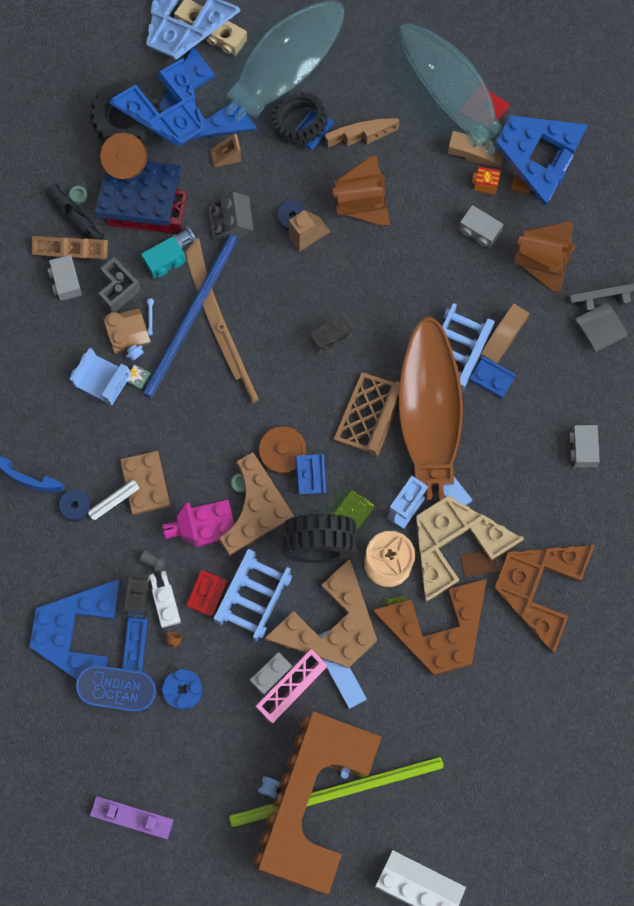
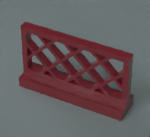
(174, 227)

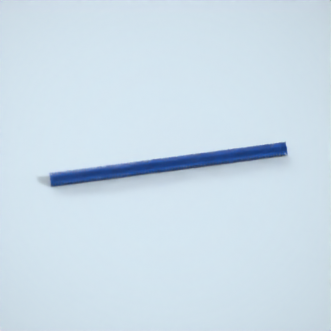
(192, 311)

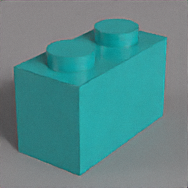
(163, 257)

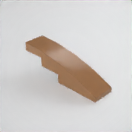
(365, 130)
(69, 246)

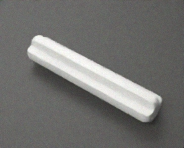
(113, 499)

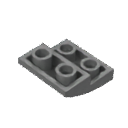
(601, 327)

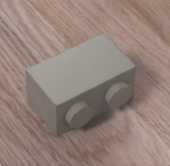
(480, 227)
(65, 278)
(585, 446)
(270, 674)

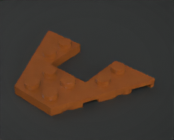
(520, 580)
(444, 649)

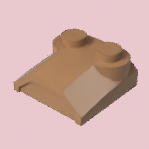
(126, 330)

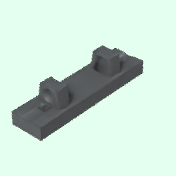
(587, 297)

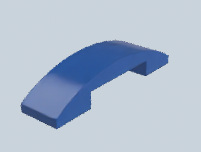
(47, 485)

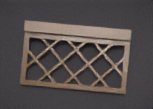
(383, 422)

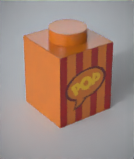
(486, 180)

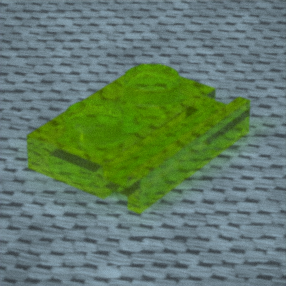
(356, 508)

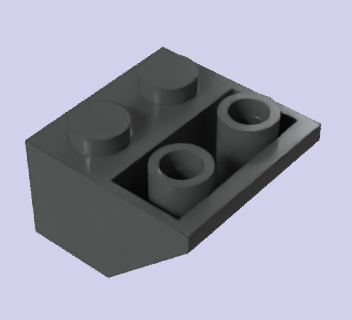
(230, 216)

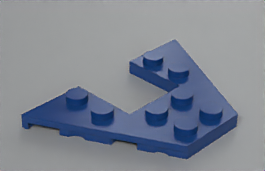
(220, 122)
(176, 123)
(519, 140)
(55, 626)

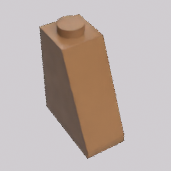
(306, 229)

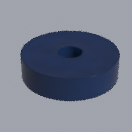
(287, 209)
(78, 513)

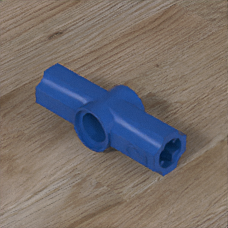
(560, 166)

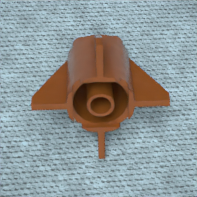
(363, 192)
(546, 252)

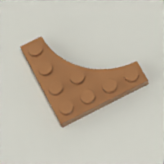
(262, 508)

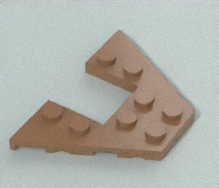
(347, 639)

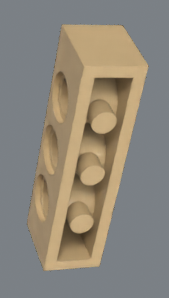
(231, 45)

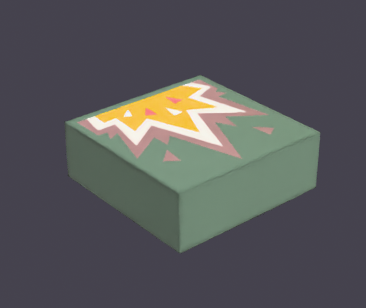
(138, 377)

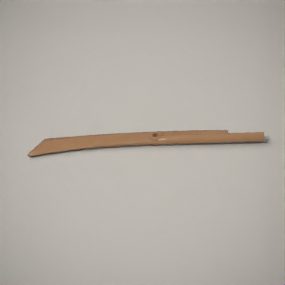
(198, 273)

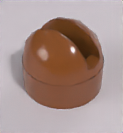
(173, 638)

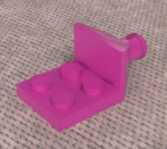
(201, 524)

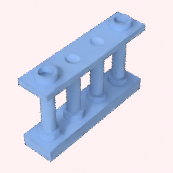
(475, 345)
(241, 579)

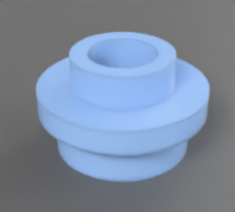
(134, 352)

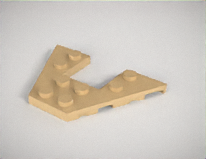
(443, 524)

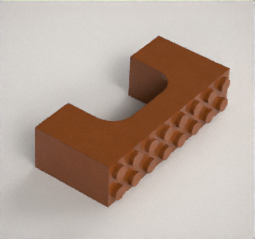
(284, 847)

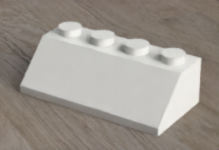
(417, 884)

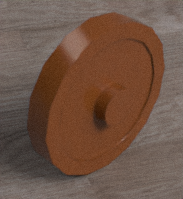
(123, 156)
(279, 449)

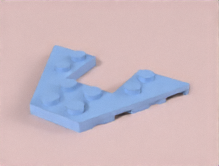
(176, 37)

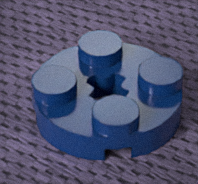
(180, 678)

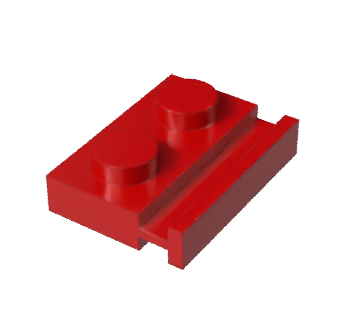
(207, 593)

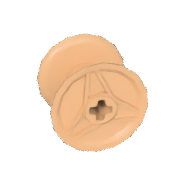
(389, 558)

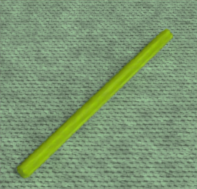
(345, 789)

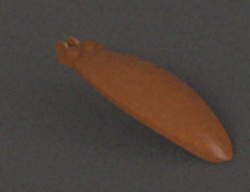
(431, 405)

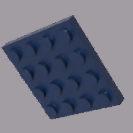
(140, 199)

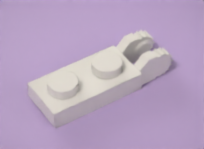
(165, 602)

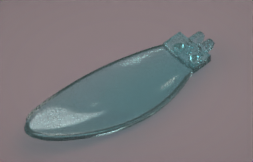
(286, 56)
(453, 84)

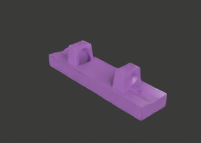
(132, 818)

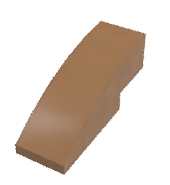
(462, 146)
(505, 333)

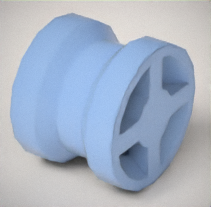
(269, 787)

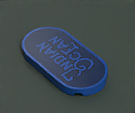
(116, 688)

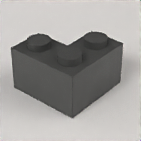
(121, 285)

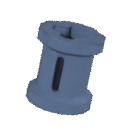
(185, 237)

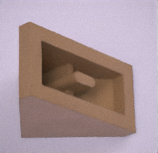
(226, 152)

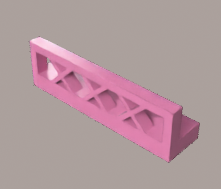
(295, 691)

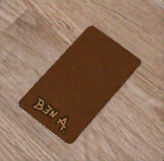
(479, 563)

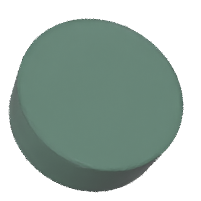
(78, 195)
(237, 483)

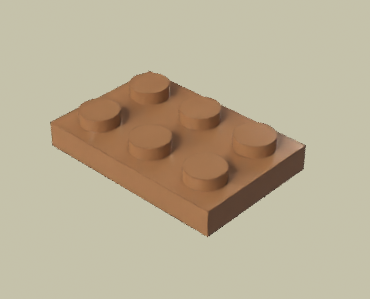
(148, 474)

